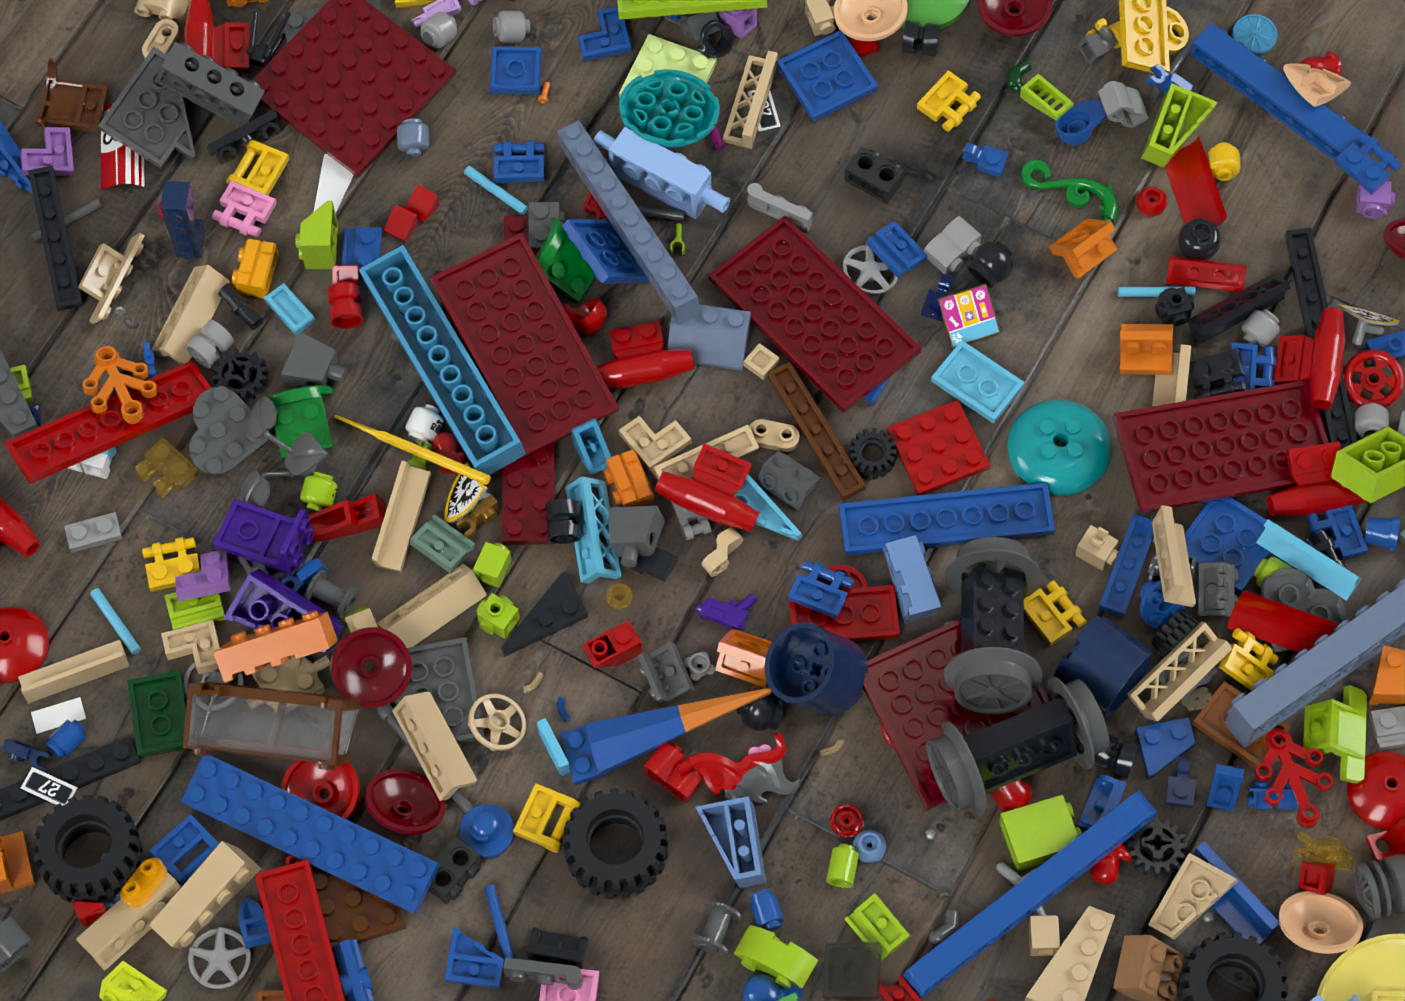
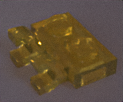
(171, 463)
(1325, 850)

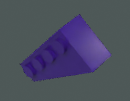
(268, 601)

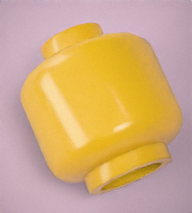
(1224, 160)

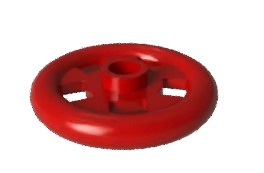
(1381, 359)

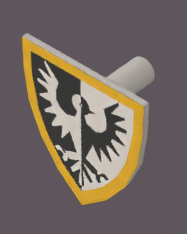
(1368, 322)
(463, 497)

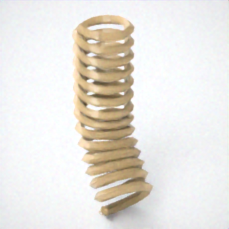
(534, 682)
(838, 743)

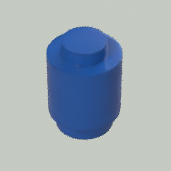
(66, 738)
(766, 910)

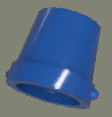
(1383, 532)

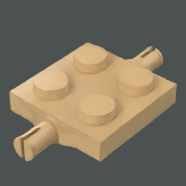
(293, 675)

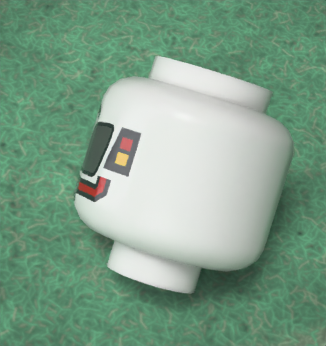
(424, 423)

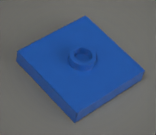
(515, 70)

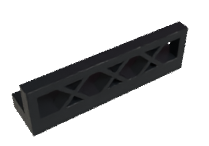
(1237, 308)

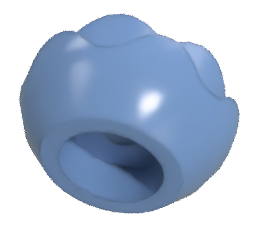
(873, 853)

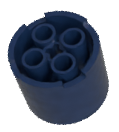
(1106, 662)
(815, 669)

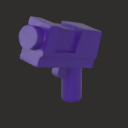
(729, 615)

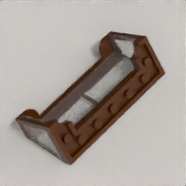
(270, 723)

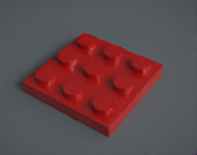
(938, 448)

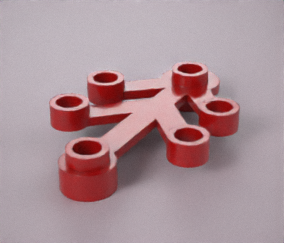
(1292, 772)

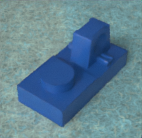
(1225, 787)

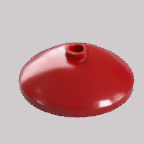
(26, 646)
(309, 782)
(1373, 798)

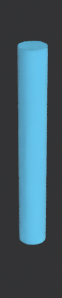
(496, 190)
(1149, 291)
(115, 621)

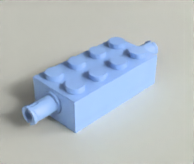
(661, 173)

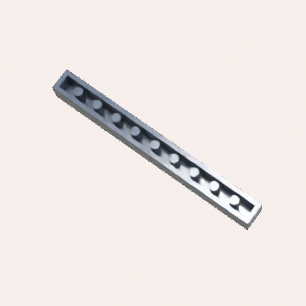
(629, 223)

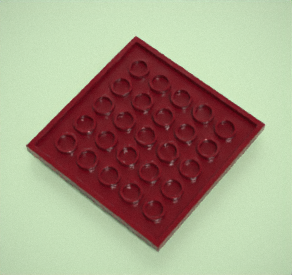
(351, 81)
(914, 701)

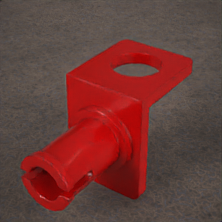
(1394, 837)

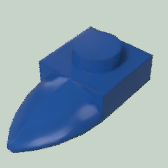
(253, 924)

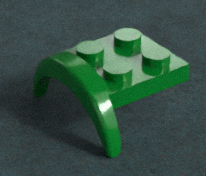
(563, 263)
(301, 412)

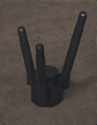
(263, 53)

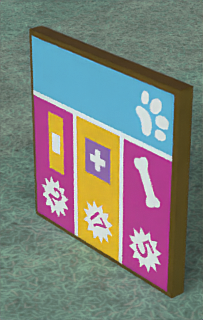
(968, 315)

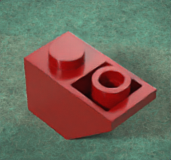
(613, 646)

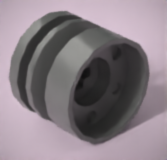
(1381, 887)

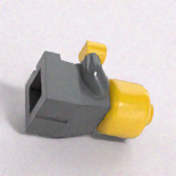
(1097, 45)

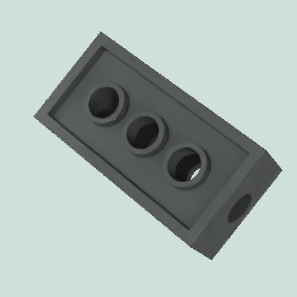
(209, 84)

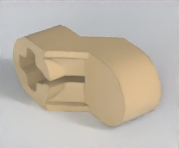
(726, 543)

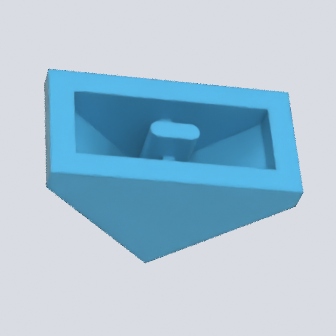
(590, 446)

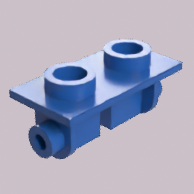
(1259, 790)

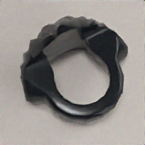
(724, 44)

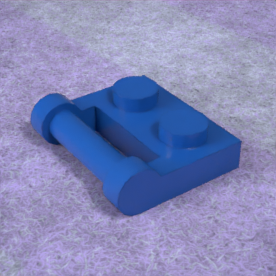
(180, 844)

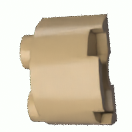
(165, 9)

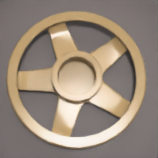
(497, 722)

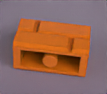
(628, 480)

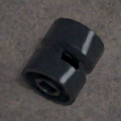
(914, 31)
(563, 524)
(1124, 760)

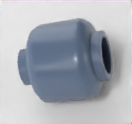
(413, 137)

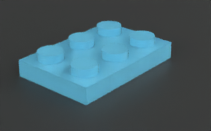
(977, 381)

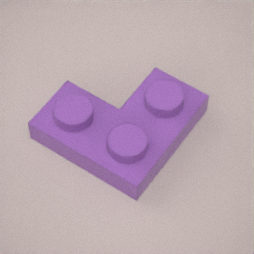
(56, 153)
(211, 579)

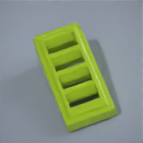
(1039, 83)

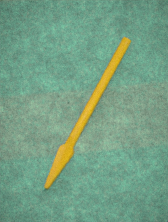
(422, 452)

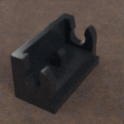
(557, 948)

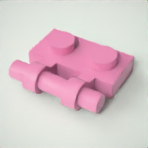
(246, 202)

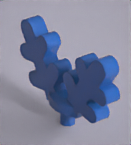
(149, 359)

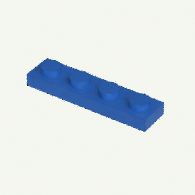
(1127, 566)

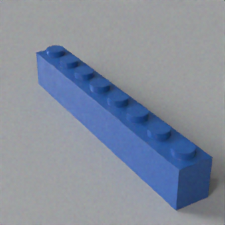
(1273, 92)

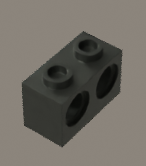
(871, 179)
(457, 874)

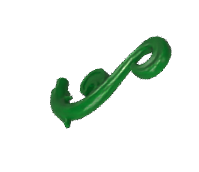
(1075, 199)

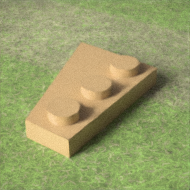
(1190, 895)

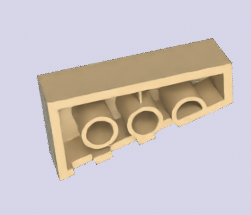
(204, 894)
(1075, 962)

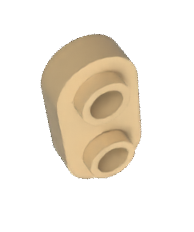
(157, 38)
(773, 437)

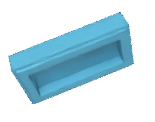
(289, 309)
(553, 747)

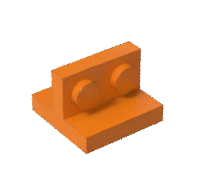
(1085, 245)
(1146, 349)
(743, 656)
(15, 863)

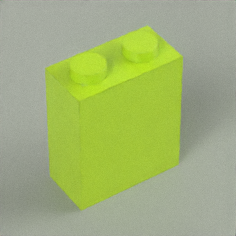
(1038, 831)

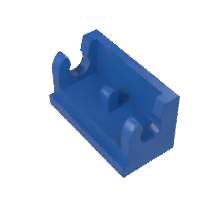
(1102, 800)

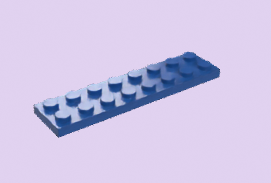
(947, 517)

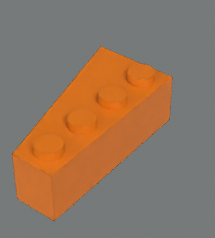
(275, 644)
(1389, 678)

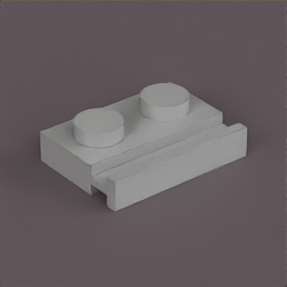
(1389, 727)

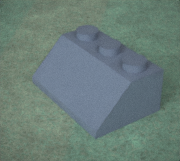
(715, 337)

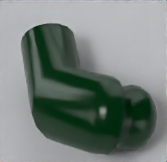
(1015, 75)

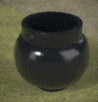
(1199, 239)
(991, 263)
(763, 712)

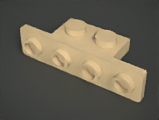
(106, 273)

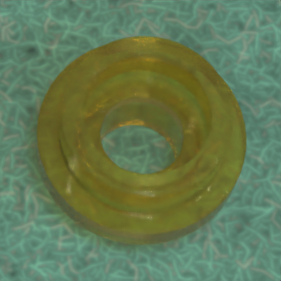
(616, 590)

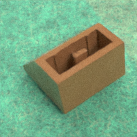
(1148, 969)

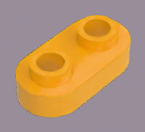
(143, 882)

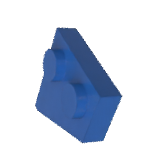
(1163, 743)
(472, 964)

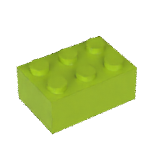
(1372, 465)

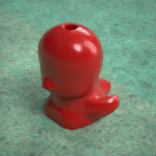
(1330, 62)
(448, 446)
(1107, 869)

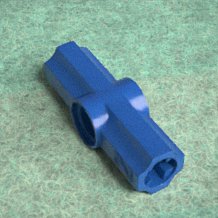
(353, 975)

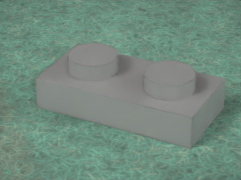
(93, 532)

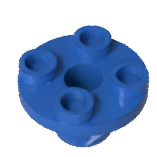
(1152, 606)
(487, 830)

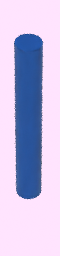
(499, 922)

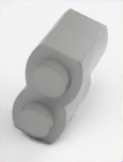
(1123, 104)
(952, 246)

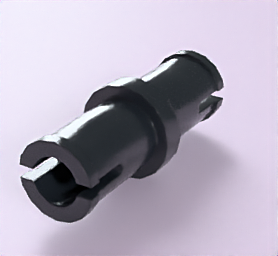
(240, 306)

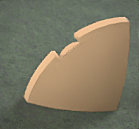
(1315, 85)

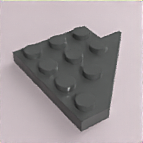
(150, 116)
(448, 675)

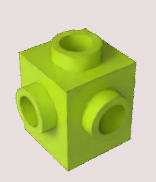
(497, 615)

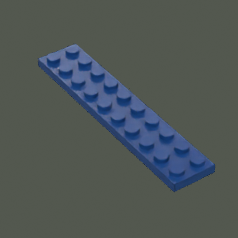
(311, 833)

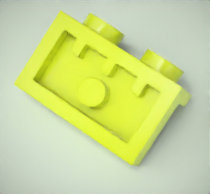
(130, 985)

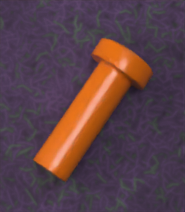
(543, 98)

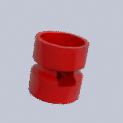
(345, 305)

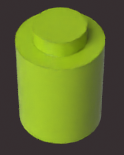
(842, 866)

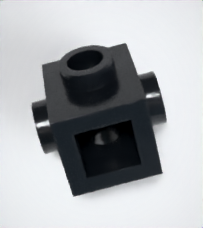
(1174, 306)

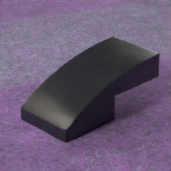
(658, 564)

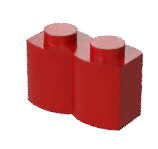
(663, 771)

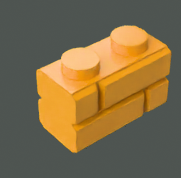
(256, 268)

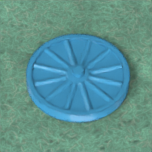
(1256, 33)

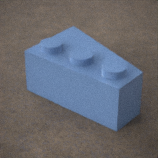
(911, 579)
(737, 838)

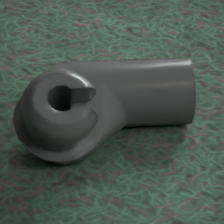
(951, 926)

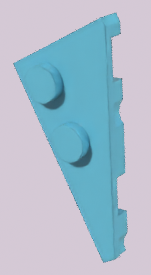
(770, 515)

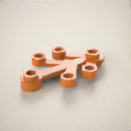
(109, 360)

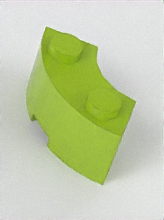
(783, 961)

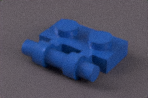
(518, 168)
(1363, 168)
(1250, 360)
(1344, 529)
(817, 595)

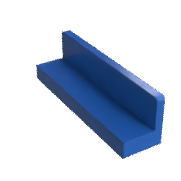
(1239, 905)

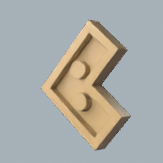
(651, 447)
(195, 639)

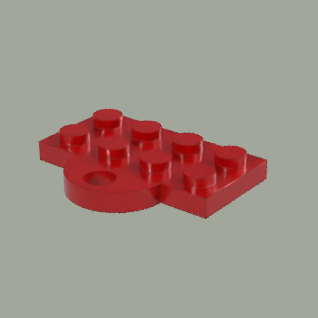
(865, 616)

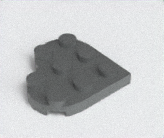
(221, 432)
(1297, 591)

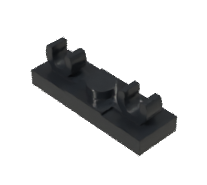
(244, 135)

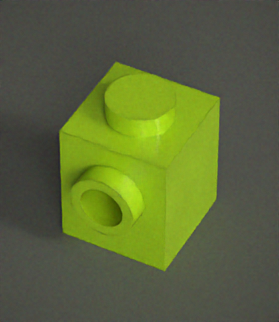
(492, 564)

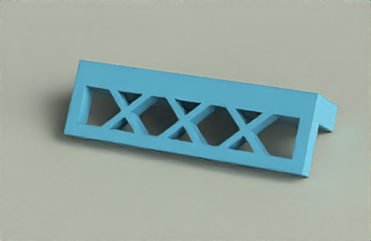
(590, 548)
(1308, 560)

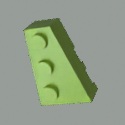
(1175, 123)

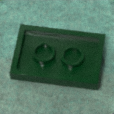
(158, 713)

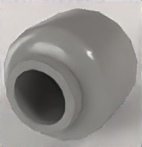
(510, 26)
(438, 30)
(1260, 328)
(1370, 419)

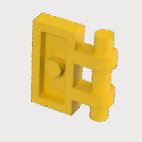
(943, 95)
(163, 572)
(1046, 617)
(1244, 666)

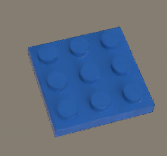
(827, 76)
(604, 251)
(1228, 533)

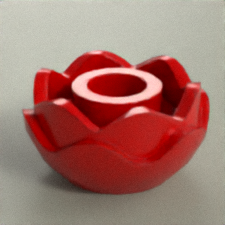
(1151, 208)
(843, 813)

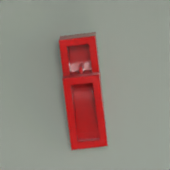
(348, 518)

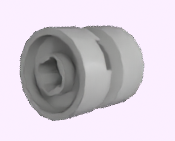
(207, 346)

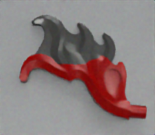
(744, 778)

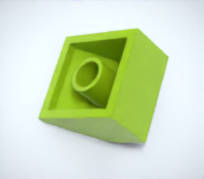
(318, 238)

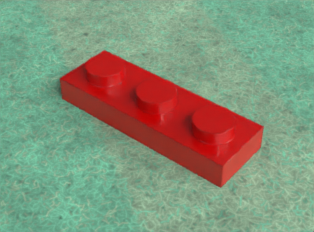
(1206, 274)

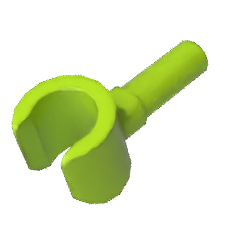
(677, 240)

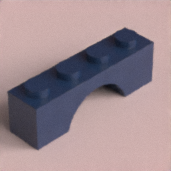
(178, 212)

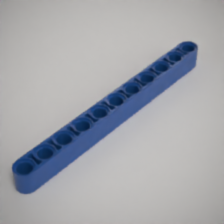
(1030, 894)

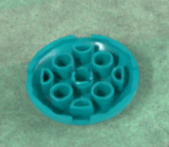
(669, 108)
(1066, 468)

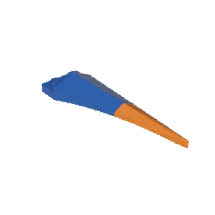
(613, 742)

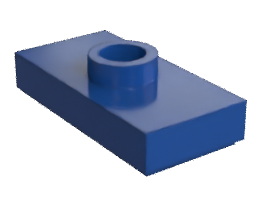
(1392, 344)

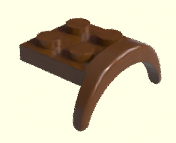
(71, 103)

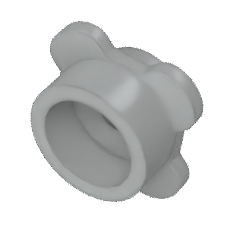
(699, 658)

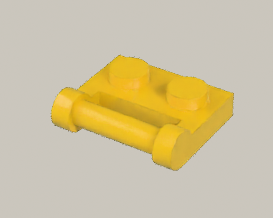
(265, 171)
(538, 813)

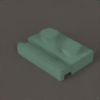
(442, 543)

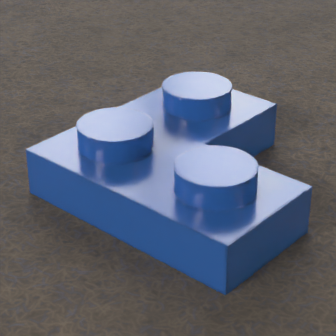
(610, 41)

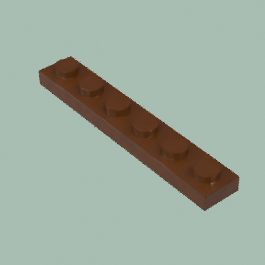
(816, 431)

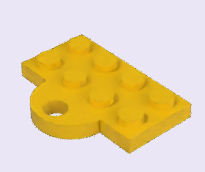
(1148, 33)

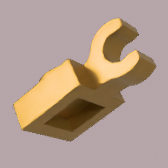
(482, 513)

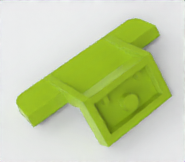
(1340, 730)

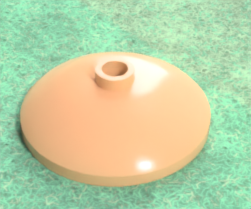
(870, 18)
(1320, 922)

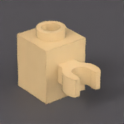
(1097, 548)

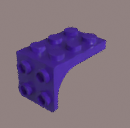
(265, 536)

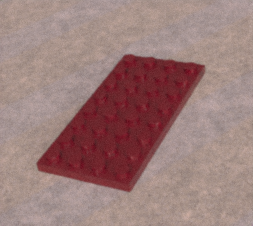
(815, 314)
(524, 343)
(1216, 444)

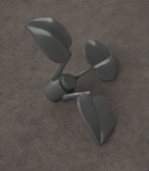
(300, 461)

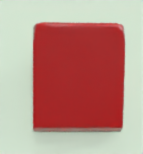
(422, 203)
(401, 223)
(1316, 877)
(88, 911)

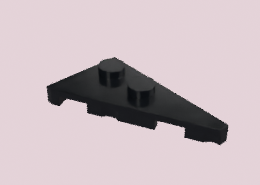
(553, 612)

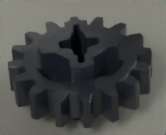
(246, 366)
(1168, 846)

